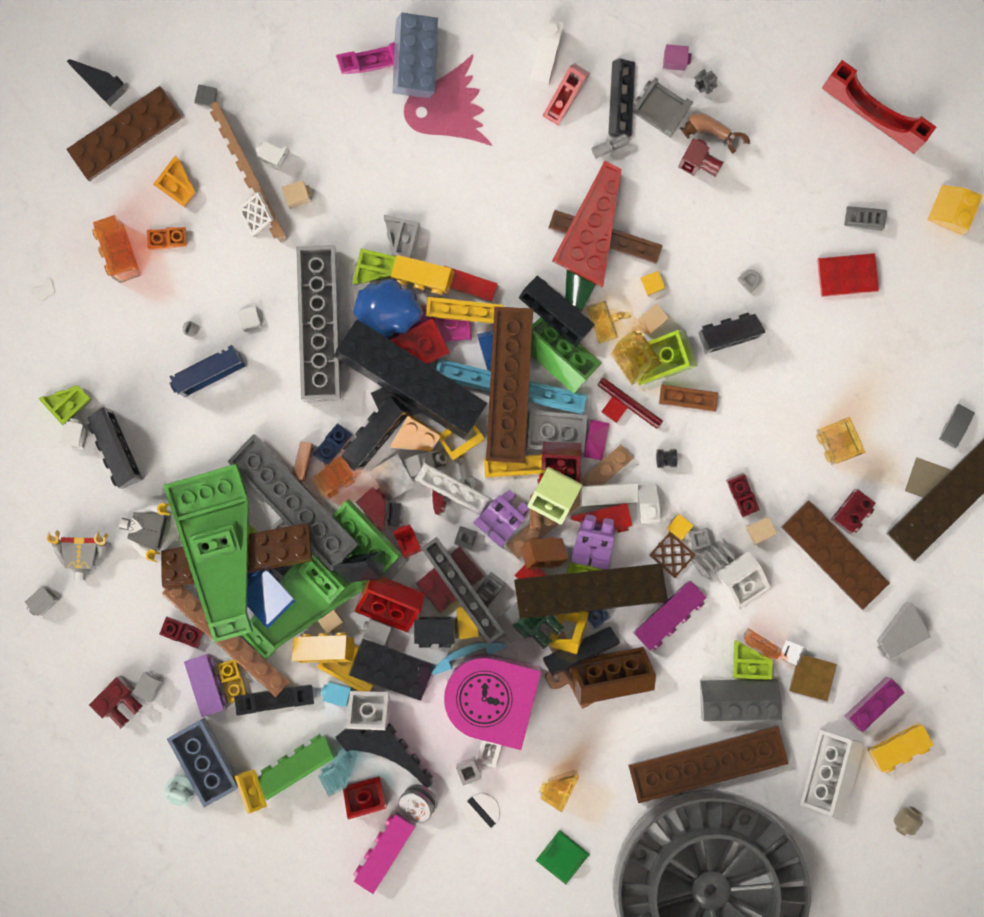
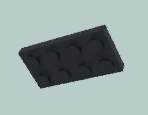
(391, 669)

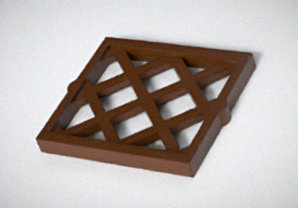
(683, 565)

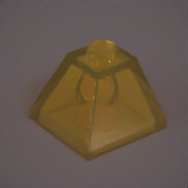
(558, 789)

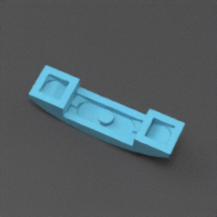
(445, 664)

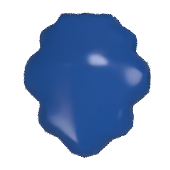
(387, 308)

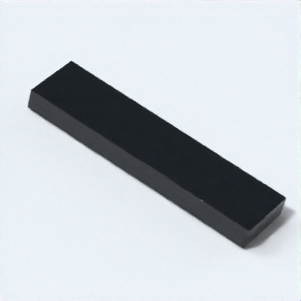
(589, 647)

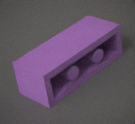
(206, 684)

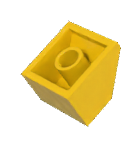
(955, 208)

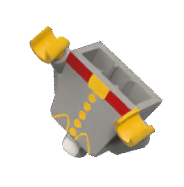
(79, 552)

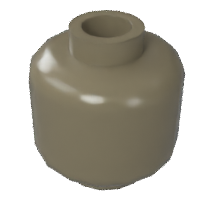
(908, 821)

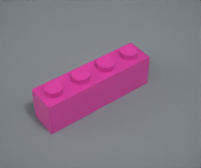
(384, 853)

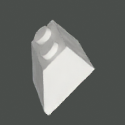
(743, 579)
(368, 710)

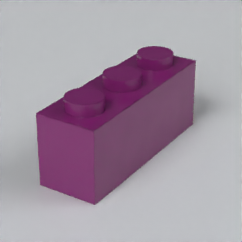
(874, 704)

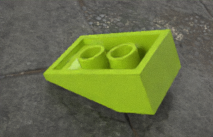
(675, 354)

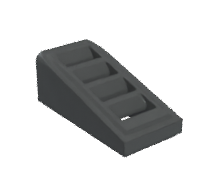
(872, 211)
(497, 581)

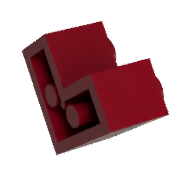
(563, 458)

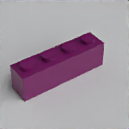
(669, 615)

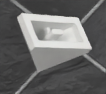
(488, 754)

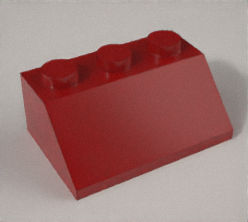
(390, 603)

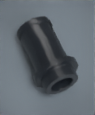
(394, 514)

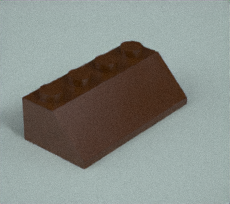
(613, 676)

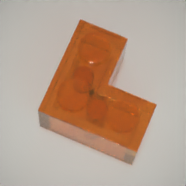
(333, 477)

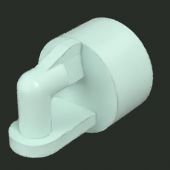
(179, 790)

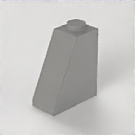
(902, 632)

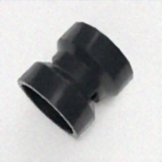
(666, 458)

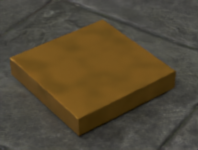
(813, 677)

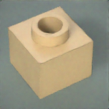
(331, 622)

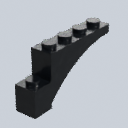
(387, 745)

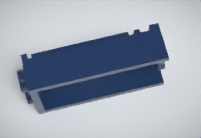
(207, 371)

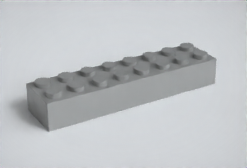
(318, 323)

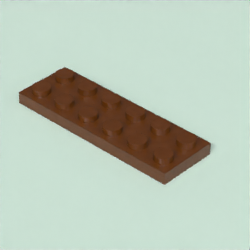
(124, 133)
(835, 555)

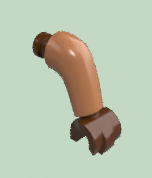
(706, 124)

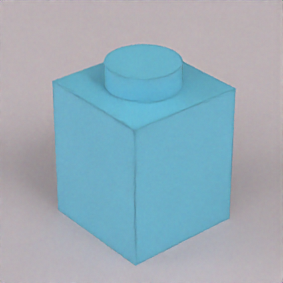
(336, 693)

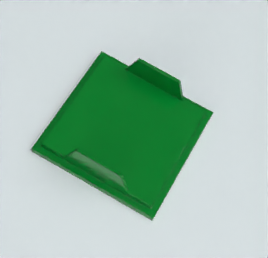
(562, 857)

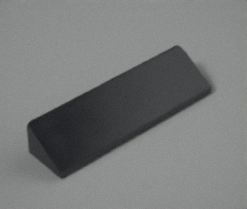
(621, 97)

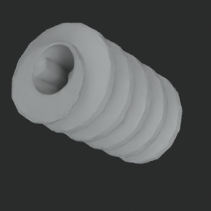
(714, 558)

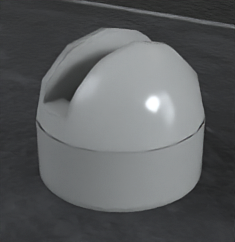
(193, 329)

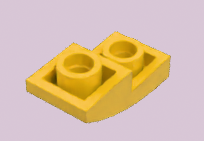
(231, 679)

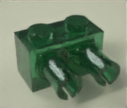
(531, 628)

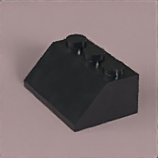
(730, 332)

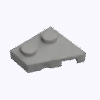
(401, 235)

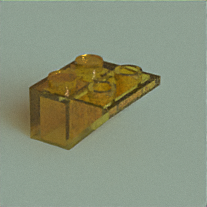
(635, 356)

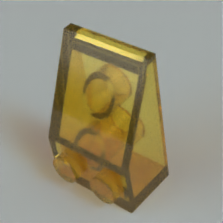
(840, 441)

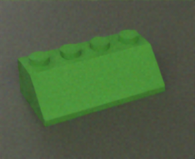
(562, 359)
(297, 766)

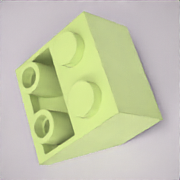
(554, 495)

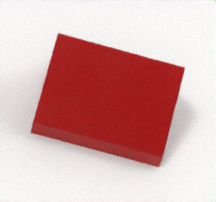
(364, 798)

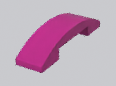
(367, 60)

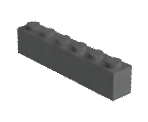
(463, 590)

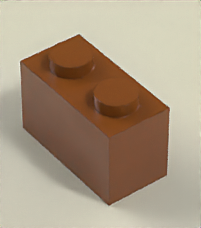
(544, 553)

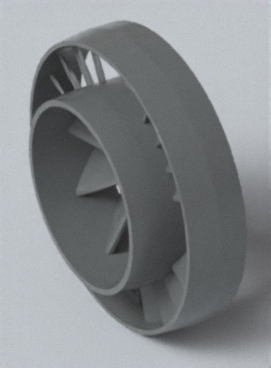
(681, 851)

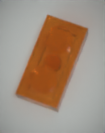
(768, 648)

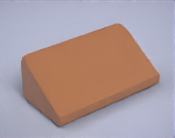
(303, 460)

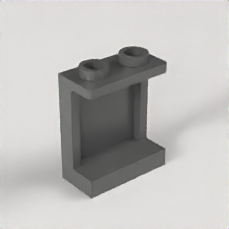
(661, 107)

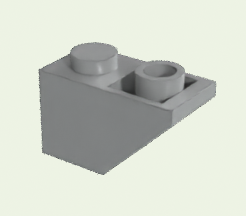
(435, 459)

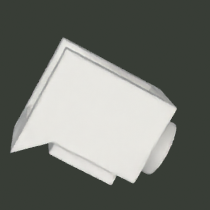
(272, 153)
(73, 433)

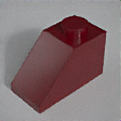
(374, 506)

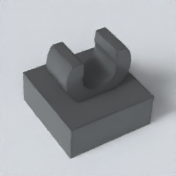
(465, 537)

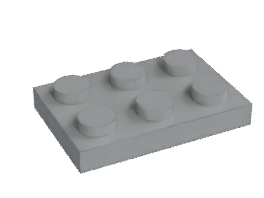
(556, 428)

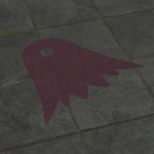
(448, 108)

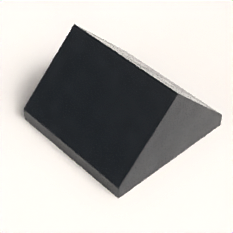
(361, 567)

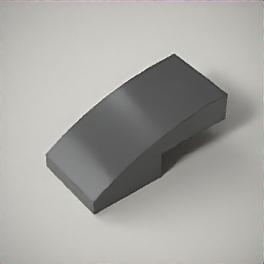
(957, 425)

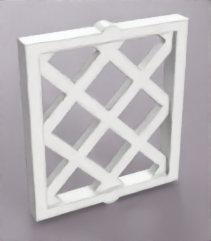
(253, 231)

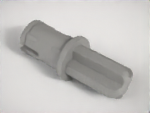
(610, 146)

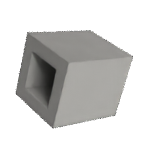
(41, 601)
(376, 631)
(148, 686)
(468, 771)

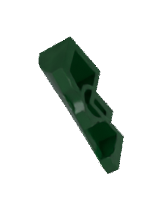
(578, 290)

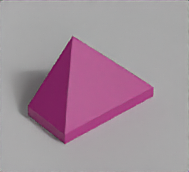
(596, 440)

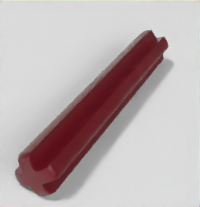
(629, 402)

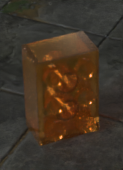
(116, 249)

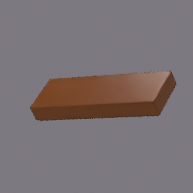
(688, 398)

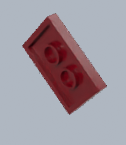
(435, 587)

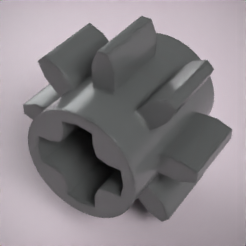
(705, 81)

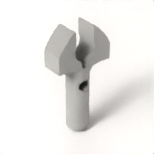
(464, 472)

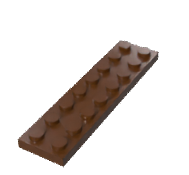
(509, 384)
(265, 551)
(708, 764)

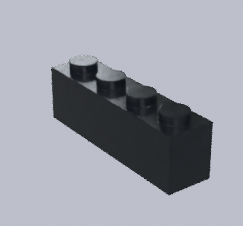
(556, 311)

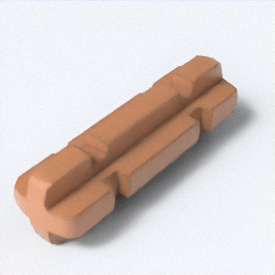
(535, 524)

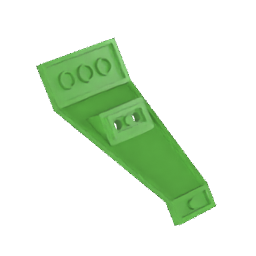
(206, 511)
(311, 589)

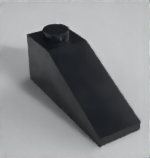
(102, 82)

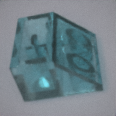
(338, 775)

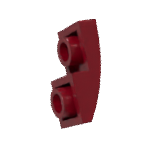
(742, 495)
(438, 502)
(181, 632)

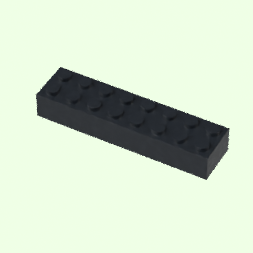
(410, 379)

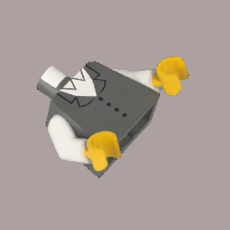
(147, 529)

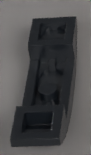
(266, 701)

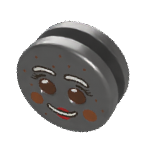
(418, 803)

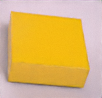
(652, 283)
(679, 527)

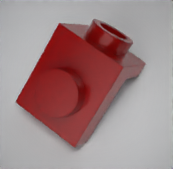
(407, 541)

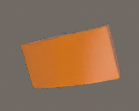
(166, 238)

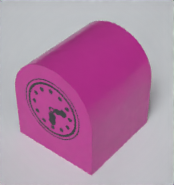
(492, 698)

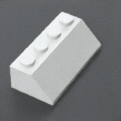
(832, 774)

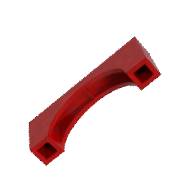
(905, 130)

